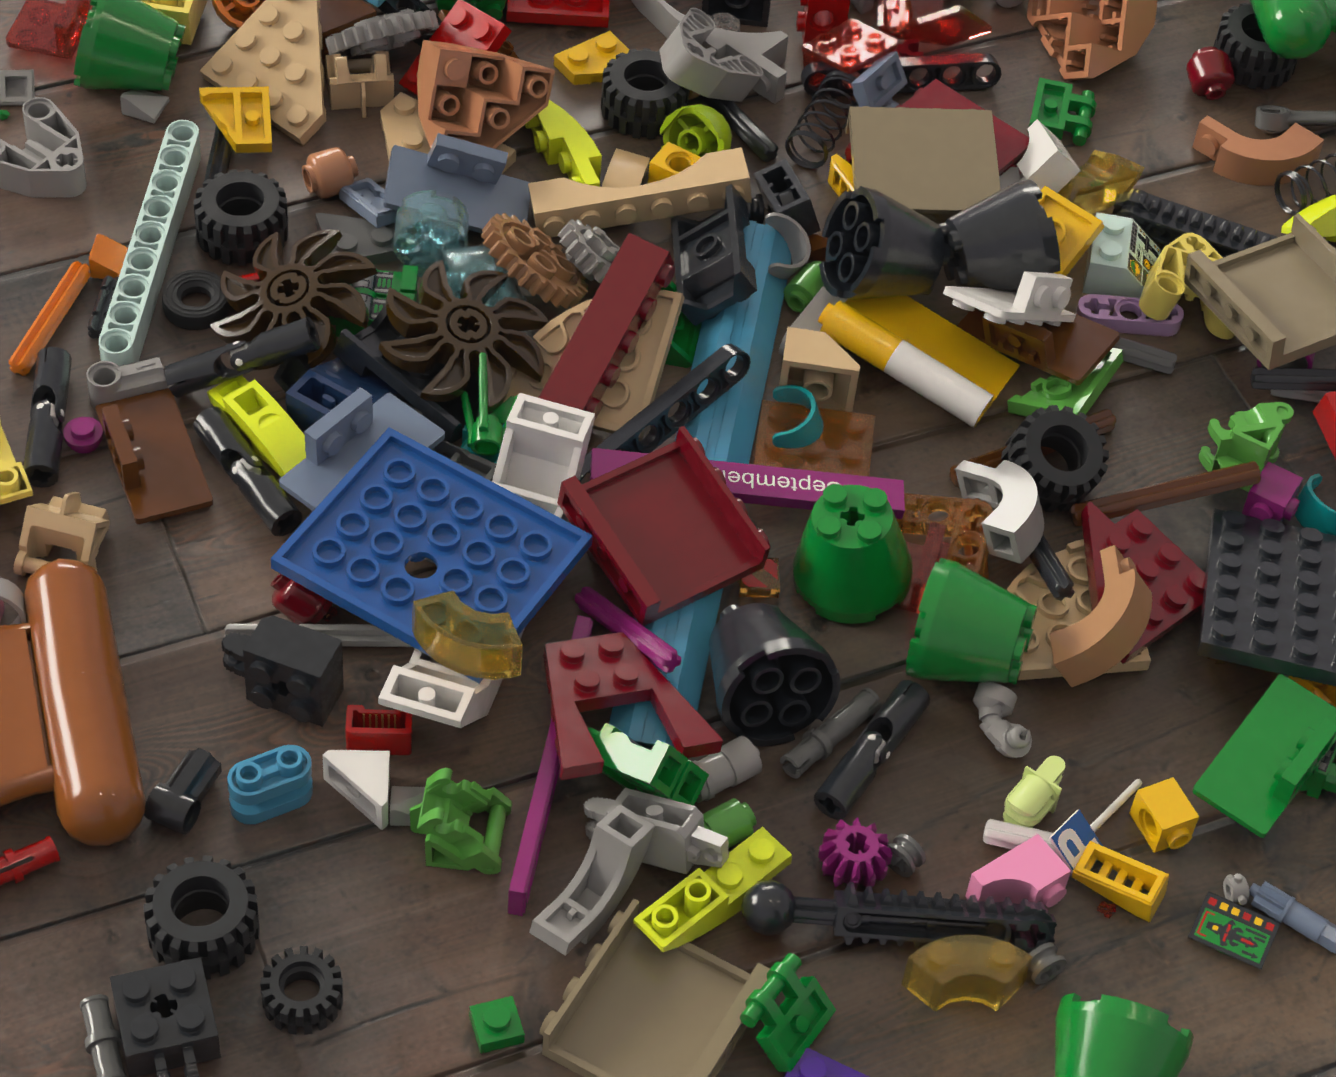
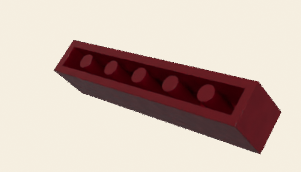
(610, 325)

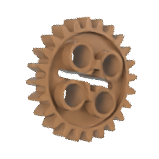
(534, 260)

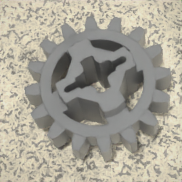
(588, 249)

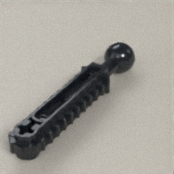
(1169, 220)
(884, 916)

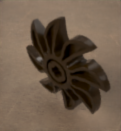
(308, 286)
(460, 329)

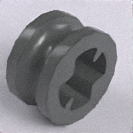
(906, 855)
(1046, 963)

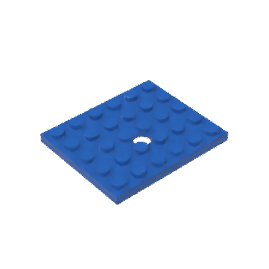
(420, 505)

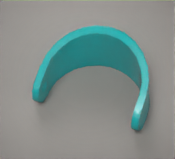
(807, 431)
(1314, 512)

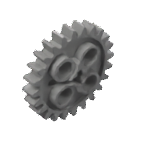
(382, 33)

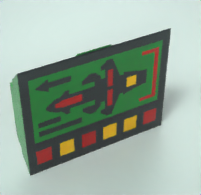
(1234, 930)

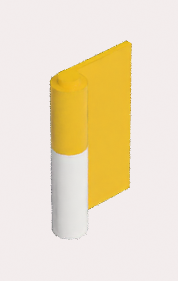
(921, 352)

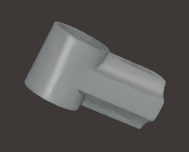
(113, 382)

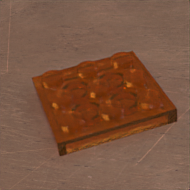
(841, 449)

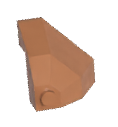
(1092, 34)

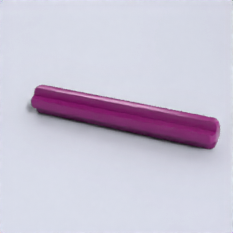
(618, 621)

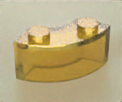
(1101, 181)
(466, 638)
(966, 969)

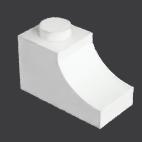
(1046, 159)

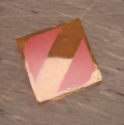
(763, 582)

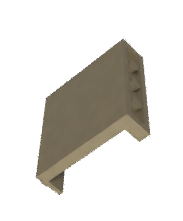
(925, 156)
(1273, 294)
(649, 1009)

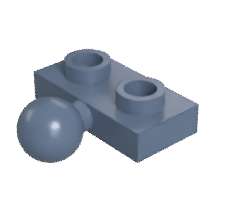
(880, 82)

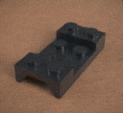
(713, 259)
(363, 355)

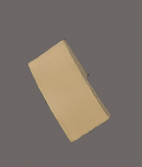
(626, 169)

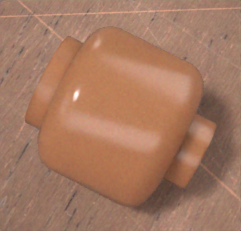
(328, 172)

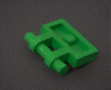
(1052, 105)
(796, 1021)

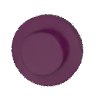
(83, 434)

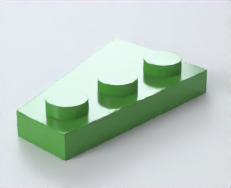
(1063, 393)

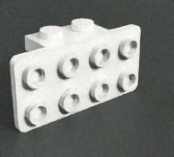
(1038, 300)

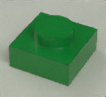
(496, 1024)

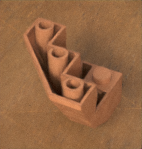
(478, 93)

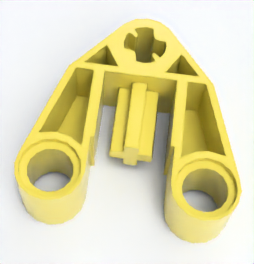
(1166, 282)

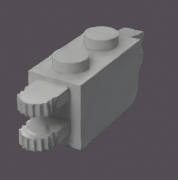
(678, 833)

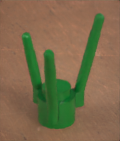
(487, 432)

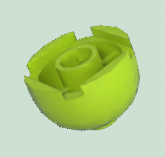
(697, 129)

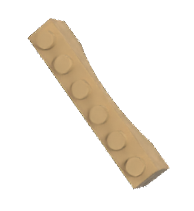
(690, 191)

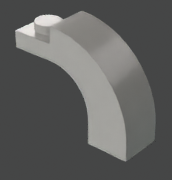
(1018, 519)
(599, 884)

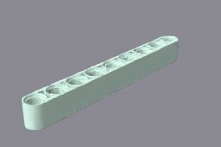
(151, 245)

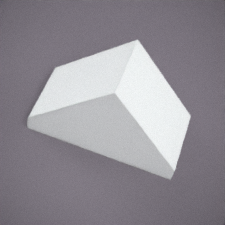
(362, 780)

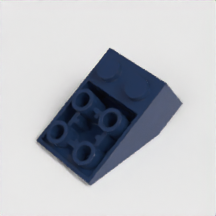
(327, 387)

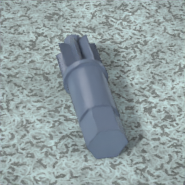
(1294, 914)

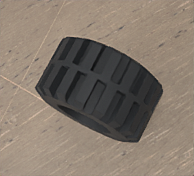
(1249, 54)
(639, 94)
(238, 214)
(1073, 440)
(199, 887)

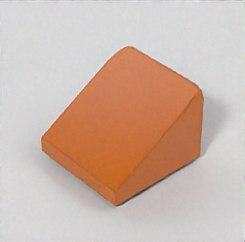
(106, 257)

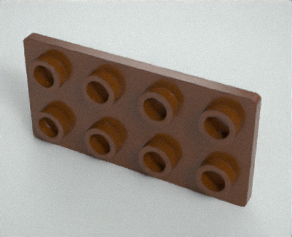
(1062, 350)
(153, 456)

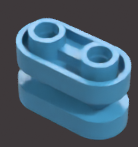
(270, 784)

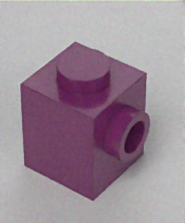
(1274, 495)

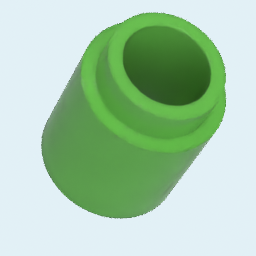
(803, 286)
(731, 820)

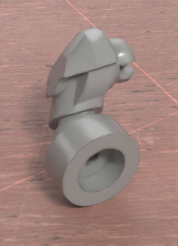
(994, 703)

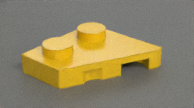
(588, 59)
(241, 116)

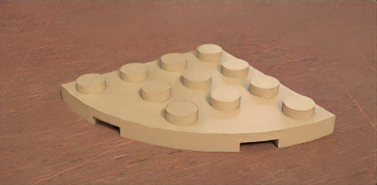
(639, 370)
(1058, 614)

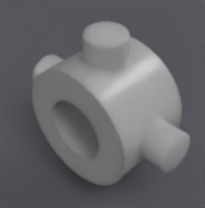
(1236, 888)

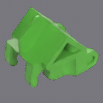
(1251, 438)
(446, 818)

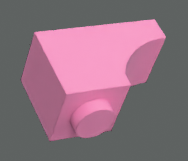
(1022, 873)

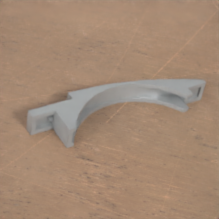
(764, 48)

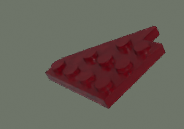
(1165, 569)

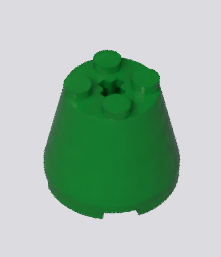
(127, 47)
(852, 556)
(969, 629)
(1117, 1039)

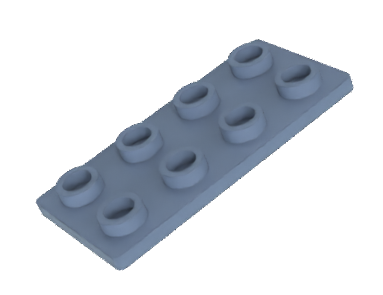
(461, 171)
(345, 436)

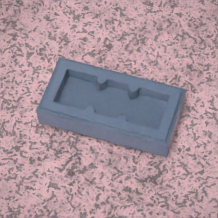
(367, 200)

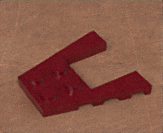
(606, 674)

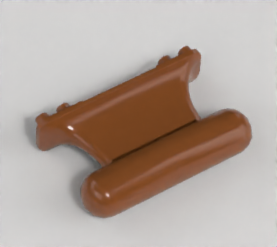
(68, 707)

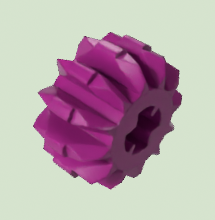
(855, 854)

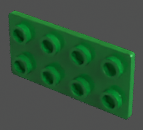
(1269, 756)

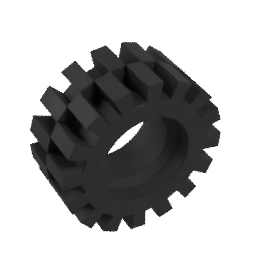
(302, 967)

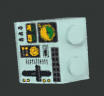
(1119, 258)

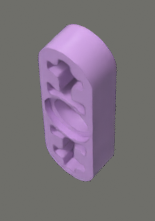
(1107, 303)

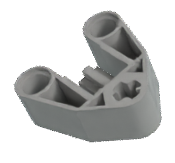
(697, 68)
(51, 158)

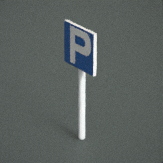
(1076, 833)

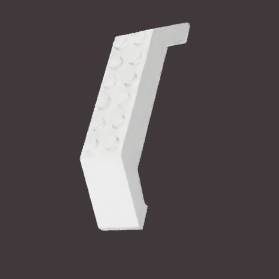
(538, 452)

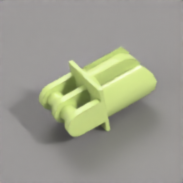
(1035, 793)

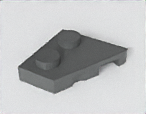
(360, 237)

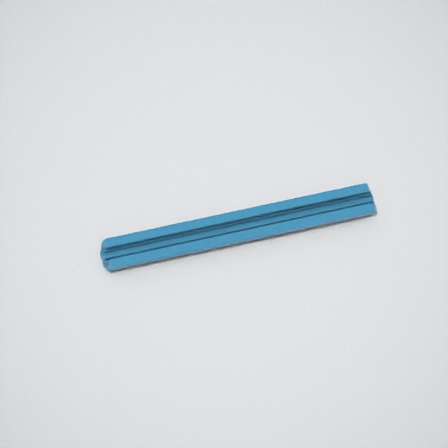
(727, 435)

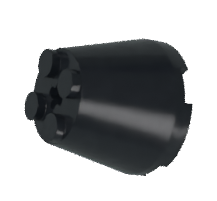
(1001, 240)
(880, 248)
(769, 674)

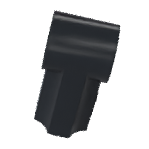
(180, 799)

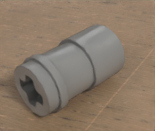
(730, 767)

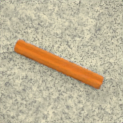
(49, 318)

